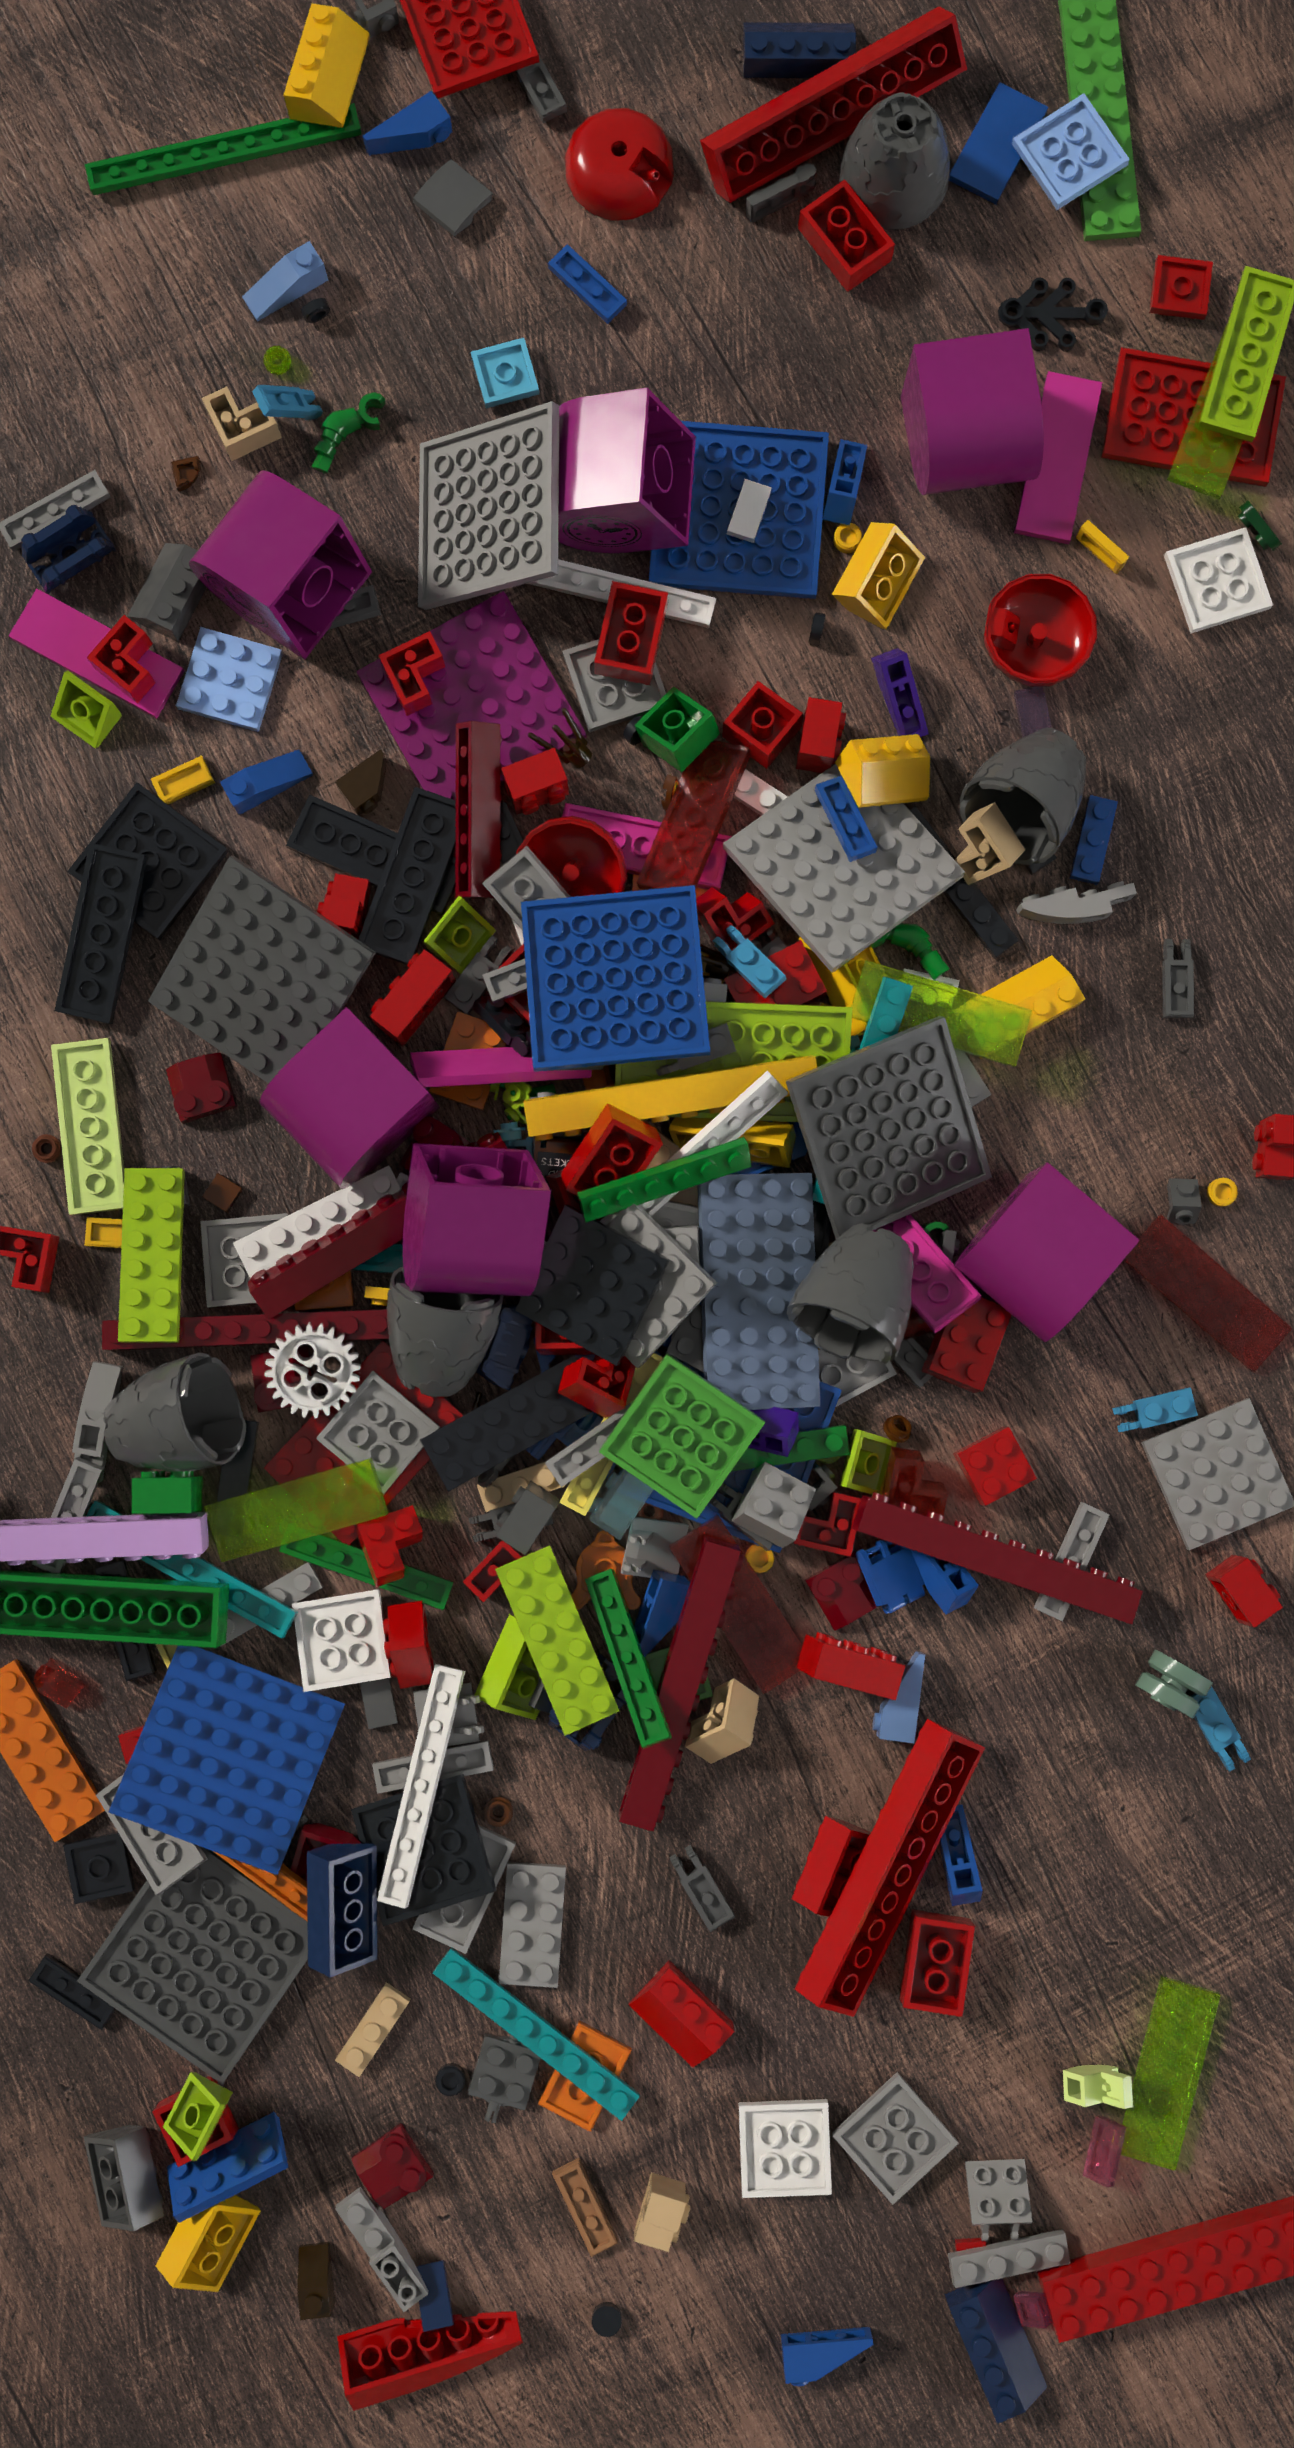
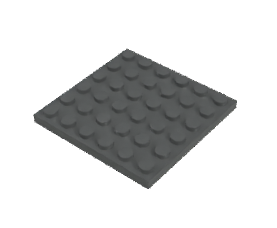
(259, 971)
(890, 1127)
(201, 1963)

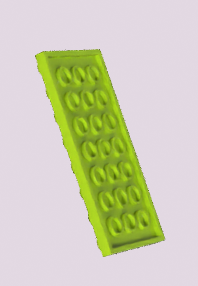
(762, 1035)

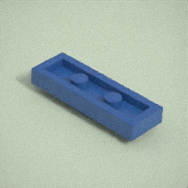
(587, 283)
(845, 818)
(1093, 840)

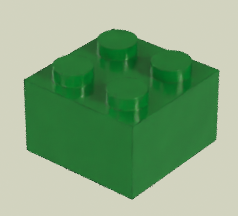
(677, 729)
(167, 1494)

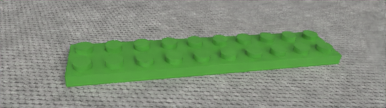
(1097, 70)

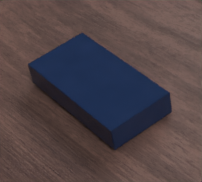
(436, 2306)

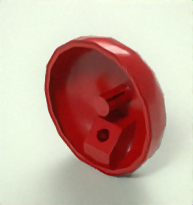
(619, 164)
(1040, 630)
(591, 858)

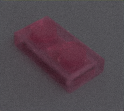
(1104, 2151)

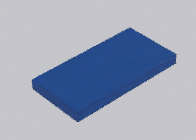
(989, 155)

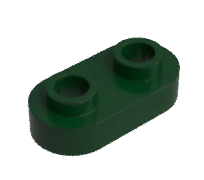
(1266, 536)

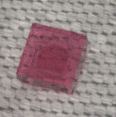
(1032, 2309)

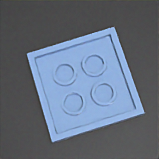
(1070, 151)
(229, 679)

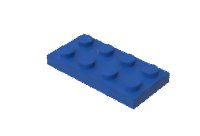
(228, 2169)

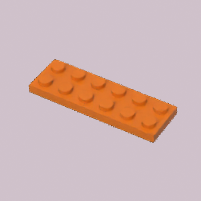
(43, 1757)

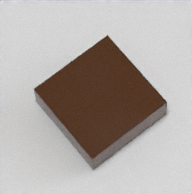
(222, 1192)

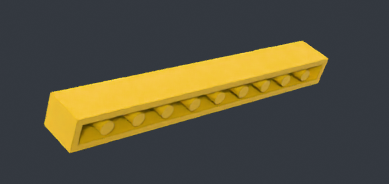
(655, 1097)

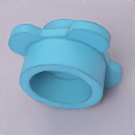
(510, 1131)

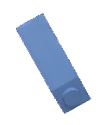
(286, 281)
(899, 1717)

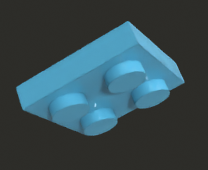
(505, 372)

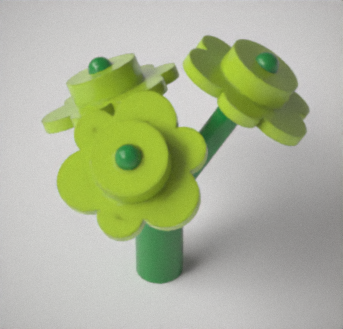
(514, 1097)

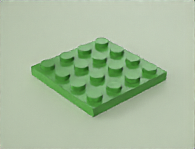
(682, 1436)

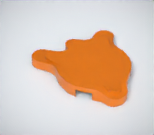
(598, 1557)

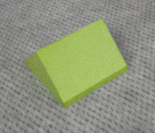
(84, 710)
(459, 935)
(867, 1462)
(196, 2114)

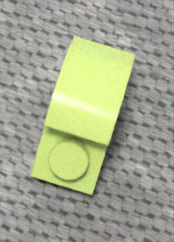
(1097, 2084)

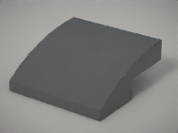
(452, 197)

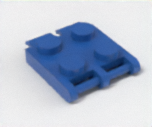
(891, 1575)

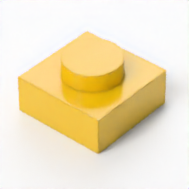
(377, 1294)

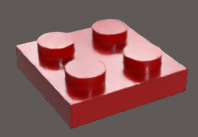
(1181, 287)

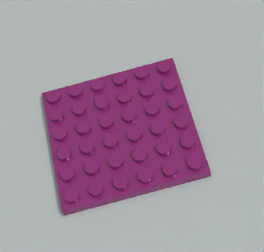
(487, 677)

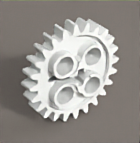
(301, 1394)

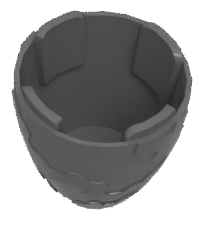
(898, 161)
(1036, 789)
(857, 1295)
(438, 1335)
(177, 1417)

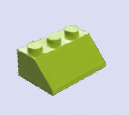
(510, 1674)

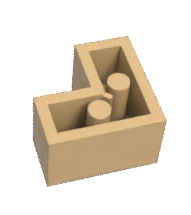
(239, 430)
(990, 844)
(728, 1724)
(662, 2212)

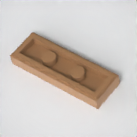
(585, 2207)

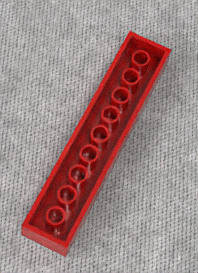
(832, 104)
(889, 1869)
(1171, 2270)

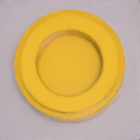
(847, 538)
(1222, 1192)
(759, 1558)

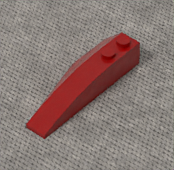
(401, 2358)

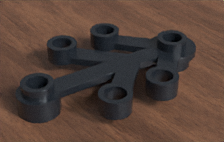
(1047, 313)

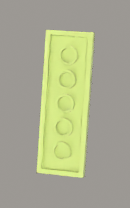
(89, 1125)

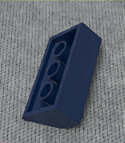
(795, 48)
(341, 1907)
(997, 2347)

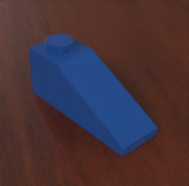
(412, 128)
(845, 482)
(265, 780)
(946, 1582)
(660, 1608)
(959, 1861)
(816, 2353)

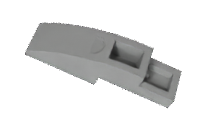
(1066, 907)
(100, 1390)
(384, 2248)

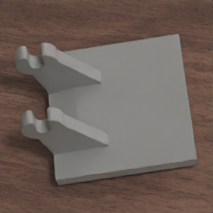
(649, 1547)
(465, 1722)
(998, 2194)

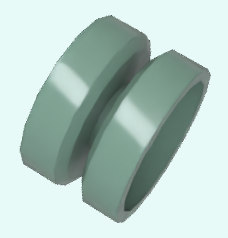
(1173, 1684)

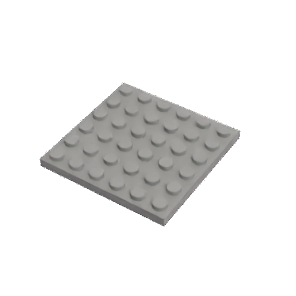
(489, 507)
(823, 895)

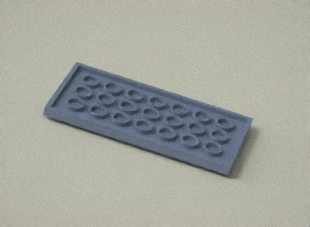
(758, 1250)

